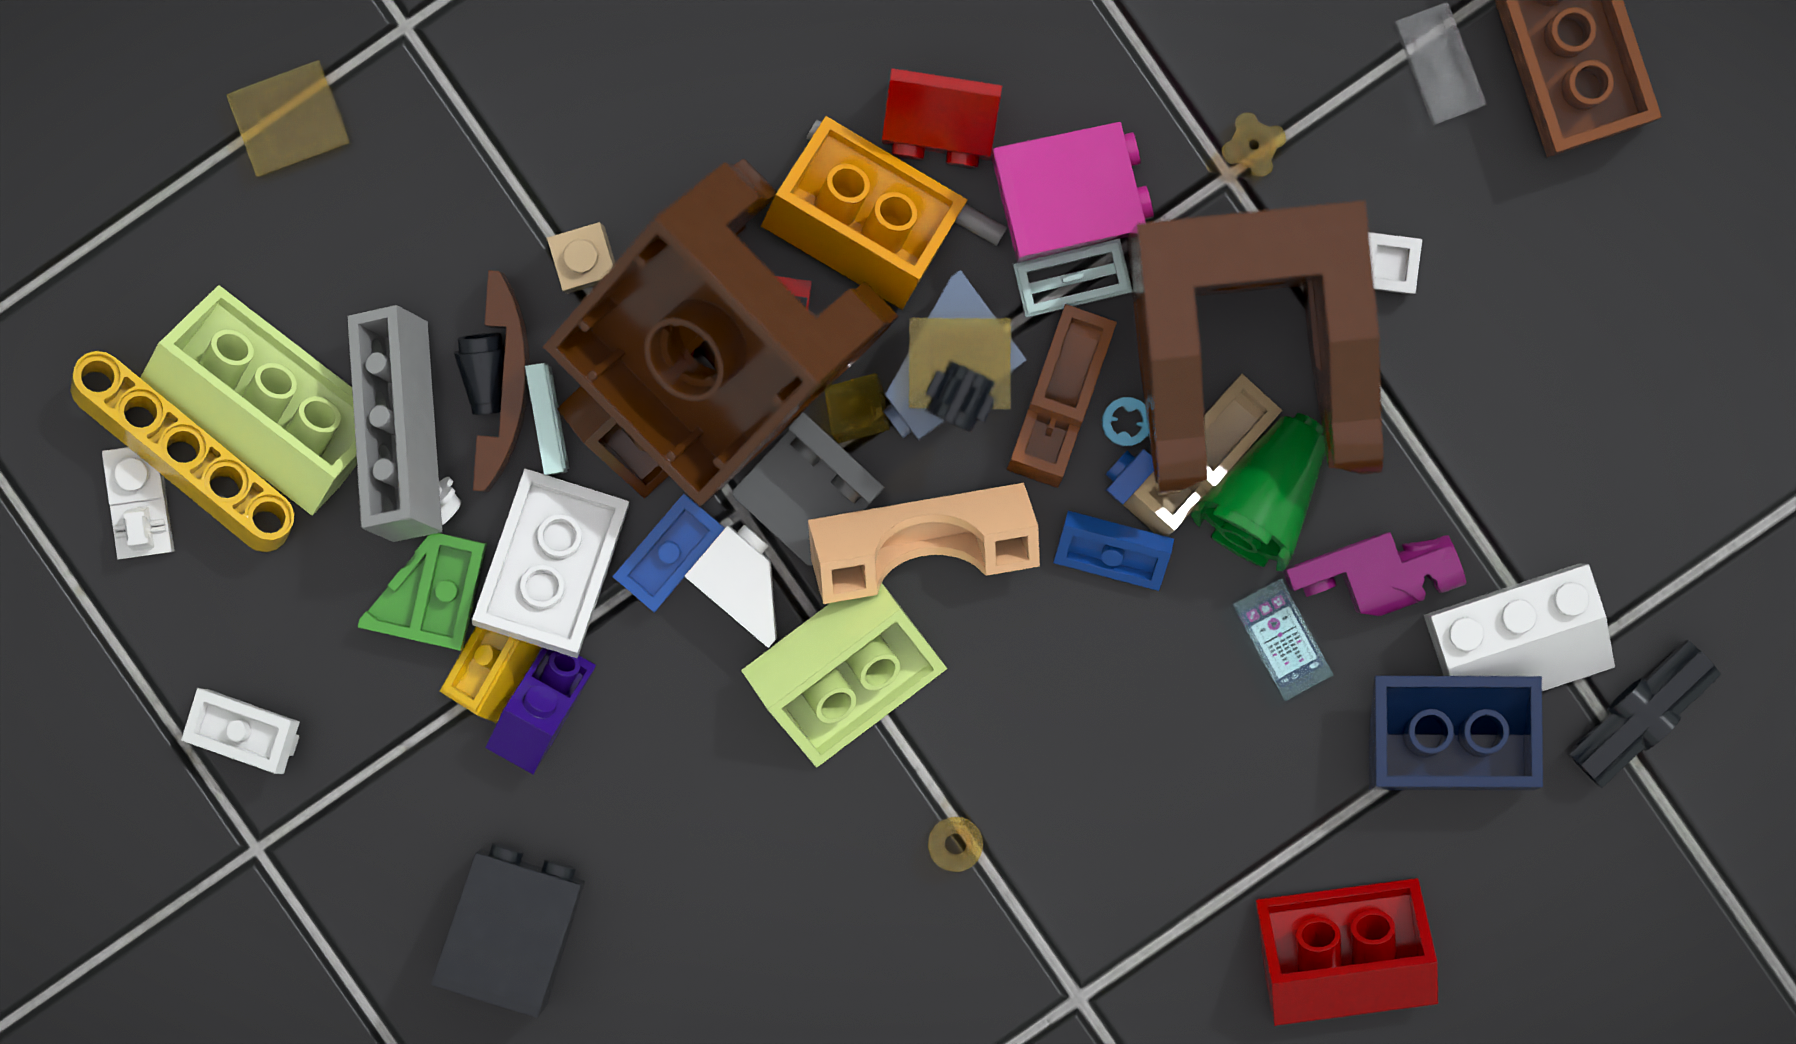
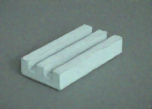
(1027, 289)
(547, 418)

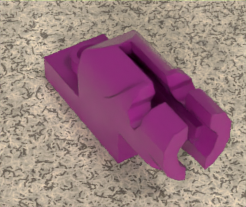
(1379, 575)

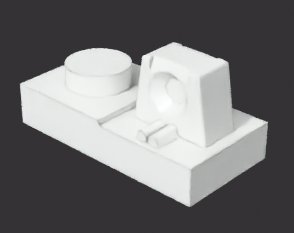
(137, 505)
(241, 731)

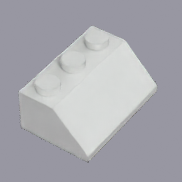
(1532, 628)

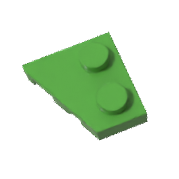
(431, 594)

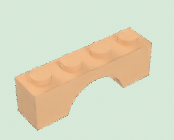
(984, 527)

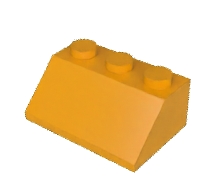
(863, 212)

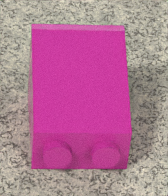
(1070, 190)

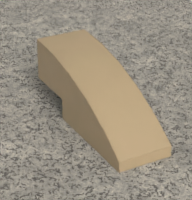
(1230, 430)

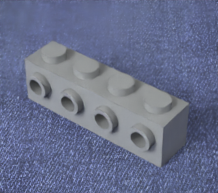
(394, 424)

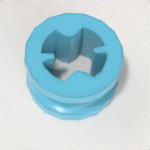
(1123, 438)

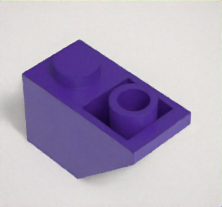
(539, 708)

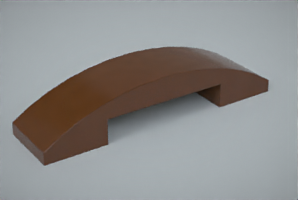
(504, 313)

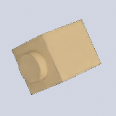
(581, 257)

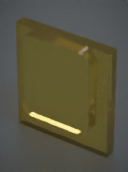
(288, 118)
(974, 343)

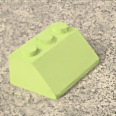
(843, 672)

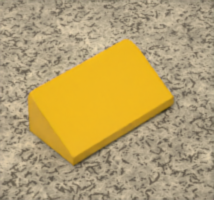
(489, 672)

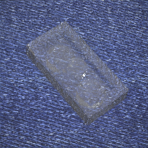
(1440, 63)

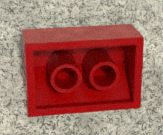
(1347, 952)

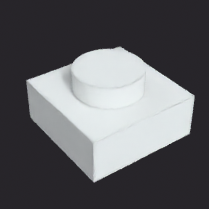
(1395, 262)

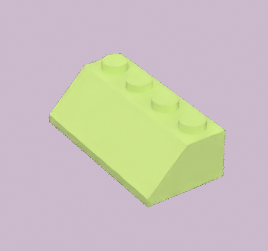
(259, 398)

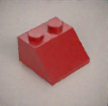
(940, 117)

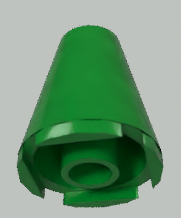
(1267, 493)

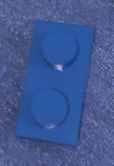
(1113, 550)
(668, 552)

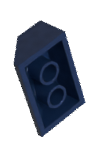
(1456, 733)

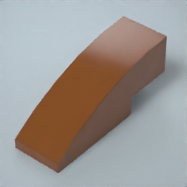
(1061, 396)

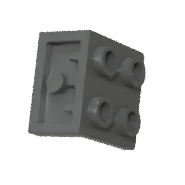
(802, 481)

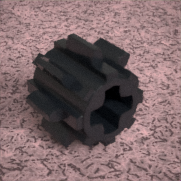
(960, 396)

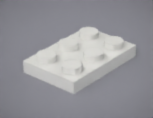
(550, 563)

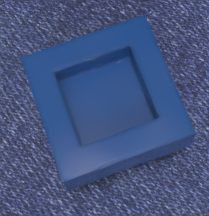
(1128, 475)

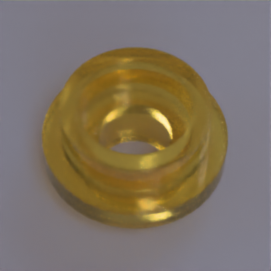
(968, 856)

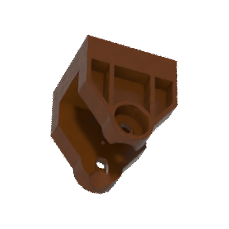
(1253, 251)
(766, 342)

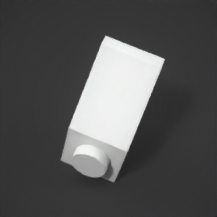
(739, 580)

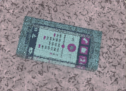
(1282, 639)

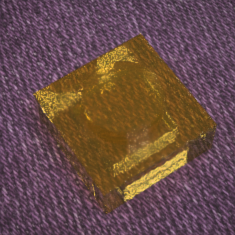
(856, 408)

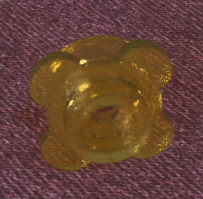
(1238, 148)

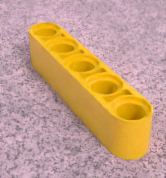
(173, 426)

